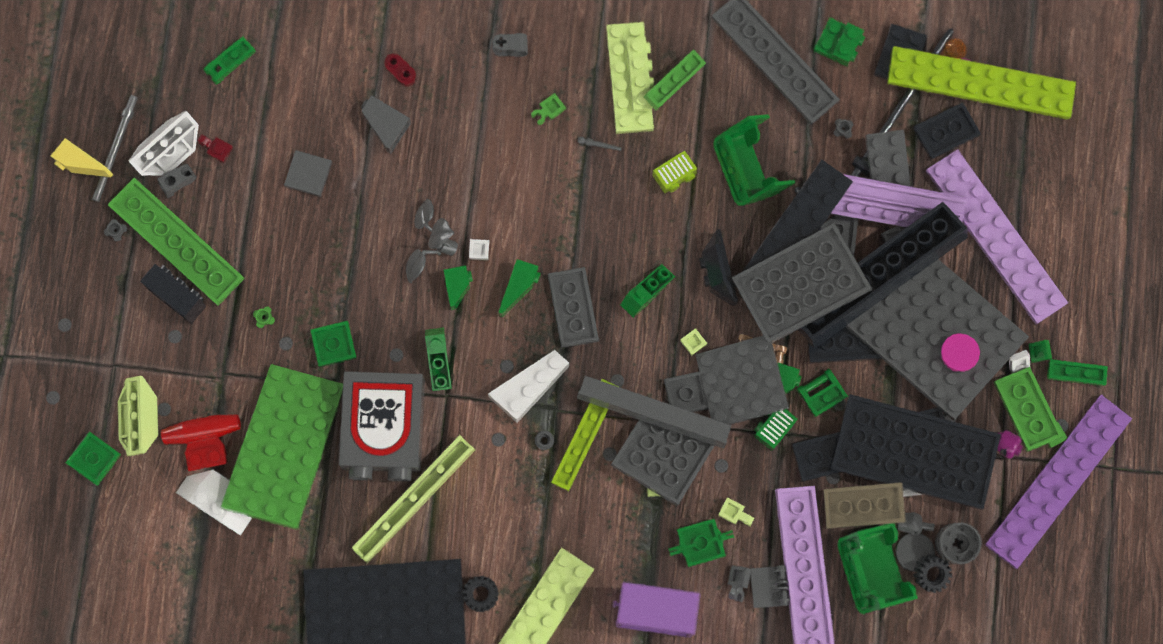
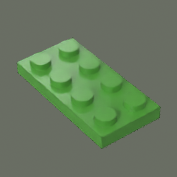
(1028, 409)

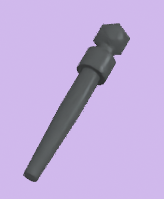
(589, 142)

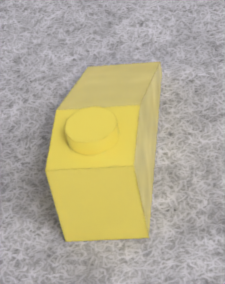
(77, 161)

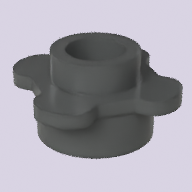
(847, 124)
(114, 224)

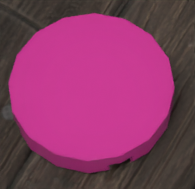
(960, 352)

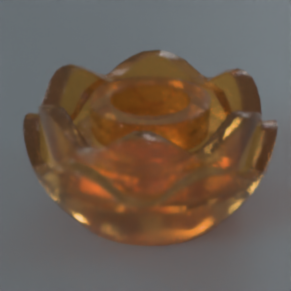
(950, 48)

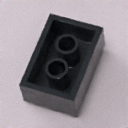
(174, 292)

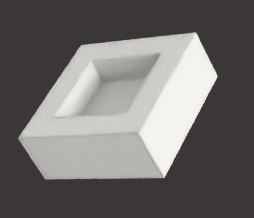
(479, 249)
(1019, 361)

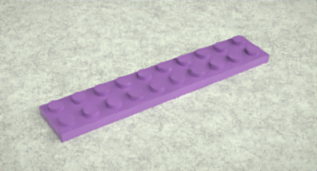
(1058, 482)

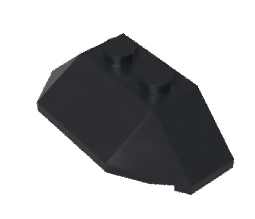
(717, 270)

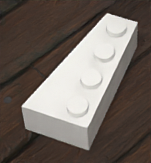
(527, 387)

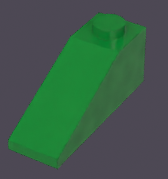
(520, 283)

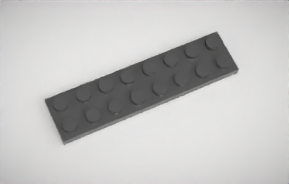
(775, 59)

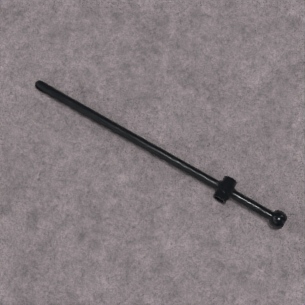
(861, 164)

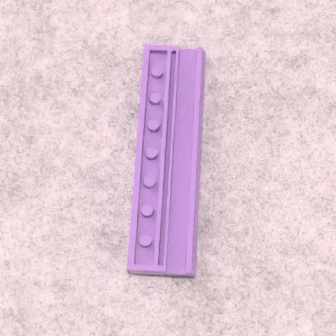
(893, 202)

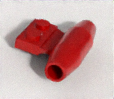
(202, 439)

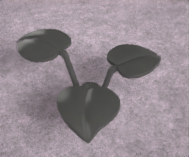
(438, 239)

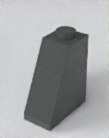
(385, 122)

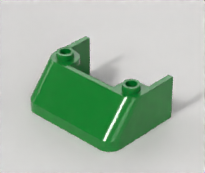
(741, 164)

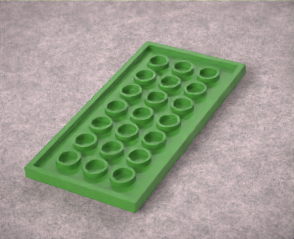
(283, 447)

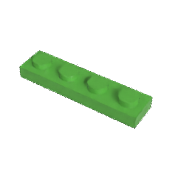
(674, 80)

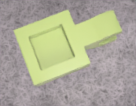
(733, 512)

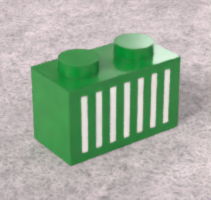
(775, 428)

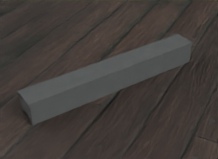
(654, 412)

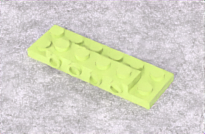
(630, 77)

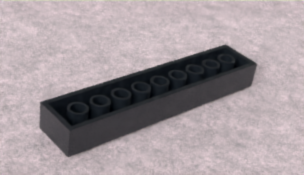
(893, 266)

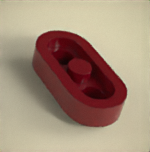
(400, 69)

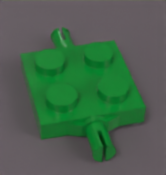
(701, 543)

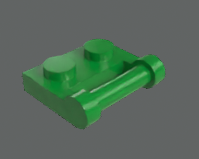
(825, 398)

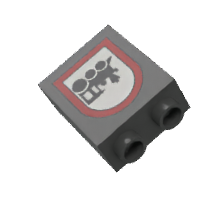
(382, 424)

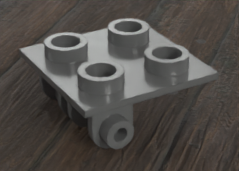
(769, 587)

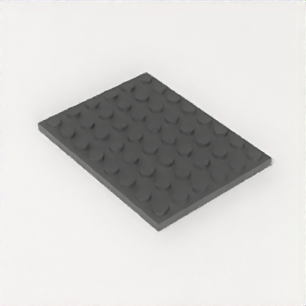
(918, 319)

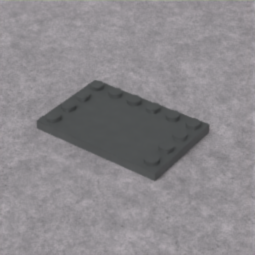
(801, 283)

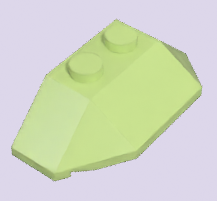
(137, 416)

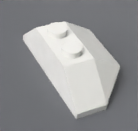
(166, 146)
(207, 492)

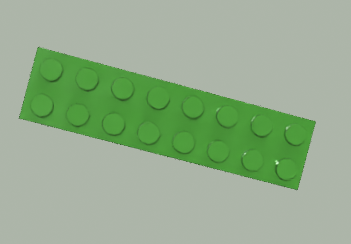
(176, 241)

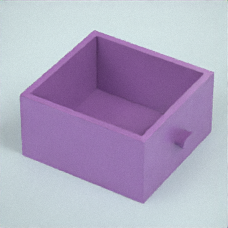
(657, 610)

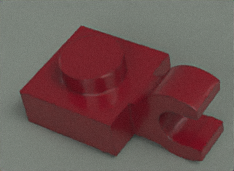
(217, 149)

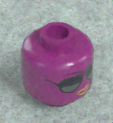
(1009, 444)

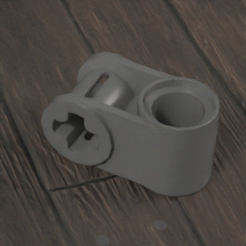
(512, 44)

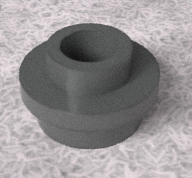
(546, 434)

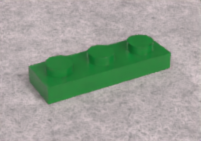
(1077, 372)

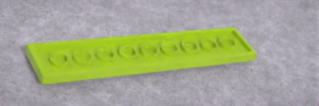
(981, 82)

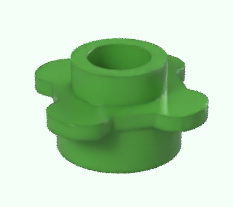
(258, 314)

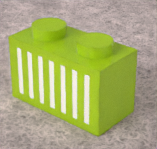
(675, 172)

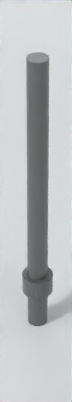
(127, 115)

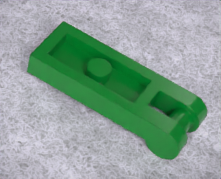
(229, 60)

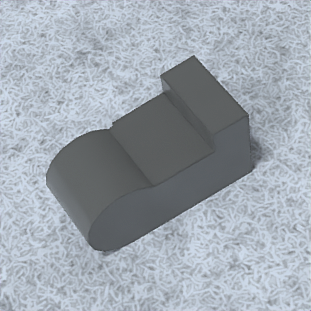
(176, 179)

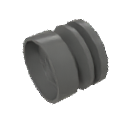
(966, 551)

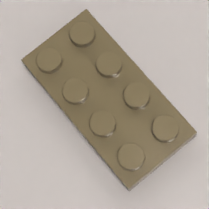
(864, 505)

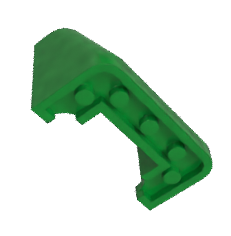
(873, 569)

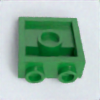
(840, 41)

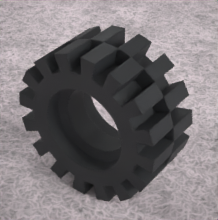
(940, 581)
(468, 591)

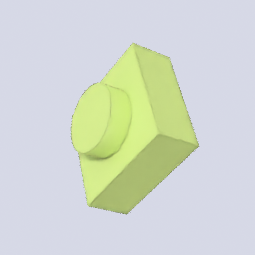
(693, 342)

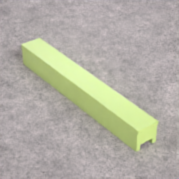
(413, 499)

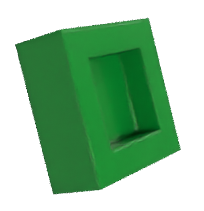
(1040, 351)

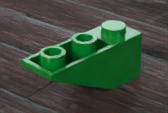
(646, 290)
(438, 359)

